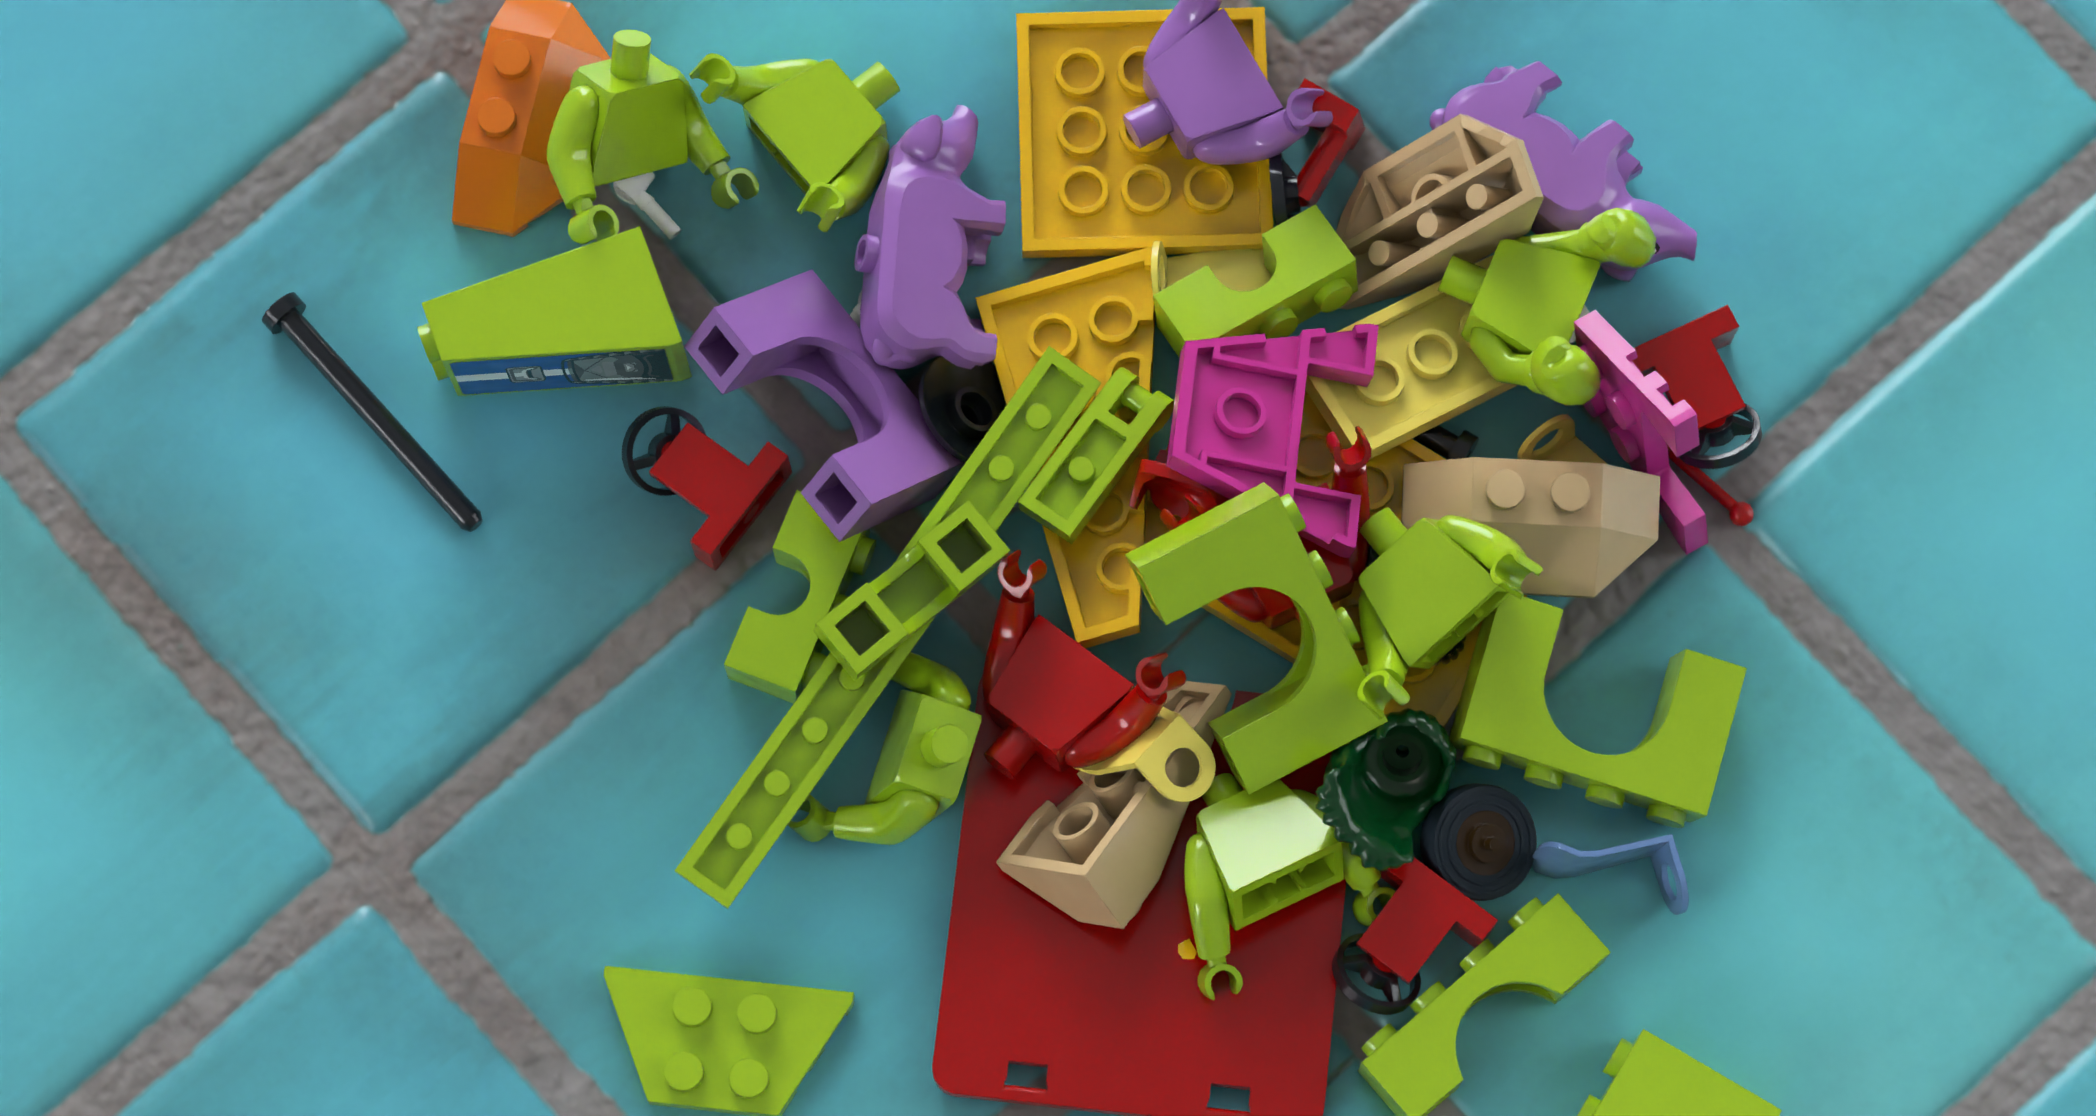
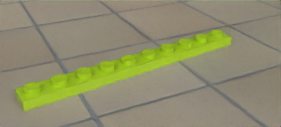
(832, 701)

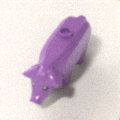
(1573, 174)
(919, 247)

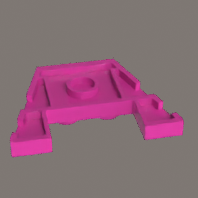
(1244, 412)
(1644, 424)

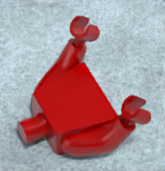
(1274, 607)
(1055, 692)

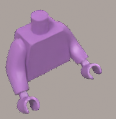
(1214, 94)

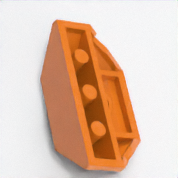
(511, 112)

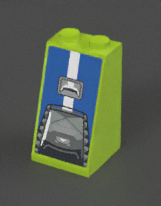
(559, 324)

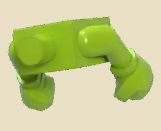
(1535, 294)

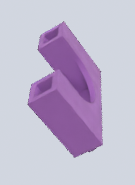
(808, 335)

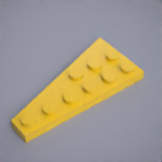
(1100, 322)

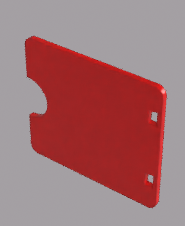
(1118, 1006)

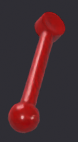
(1739, 512)

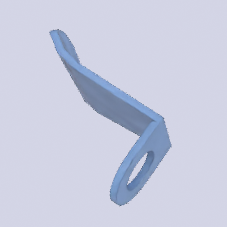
(1562, 861)

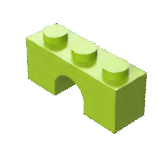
(1308, 272)
(911, 591)
(782, 650)

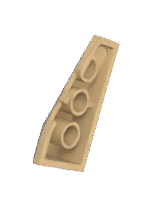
(1115, 831)

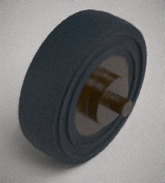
(1479, 840)

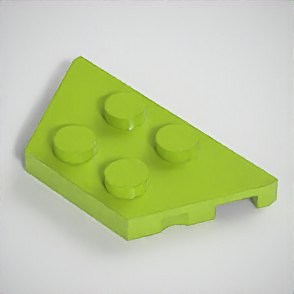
(722, 1039)

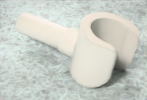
(633, 192)

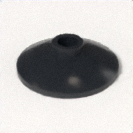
(960, 404)

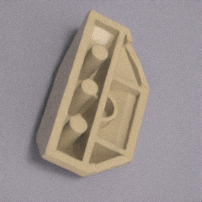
(1435, 200)
(1566, 516)

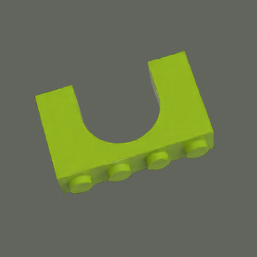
(1258, 545)
(1508, 722)
(1664, 1081)

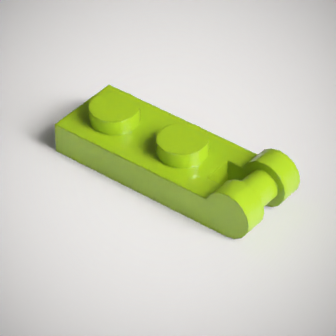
(1095, 455)

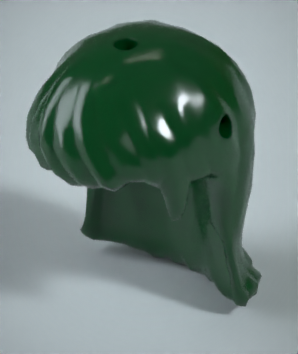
(1381, 793)

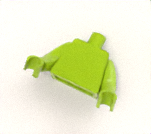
(628, 122)
(812, 124)
(1428, 594)
(918, 762)
(1259, 858)

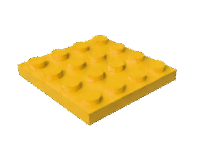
(1083, 174)

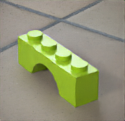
(1542, 957)

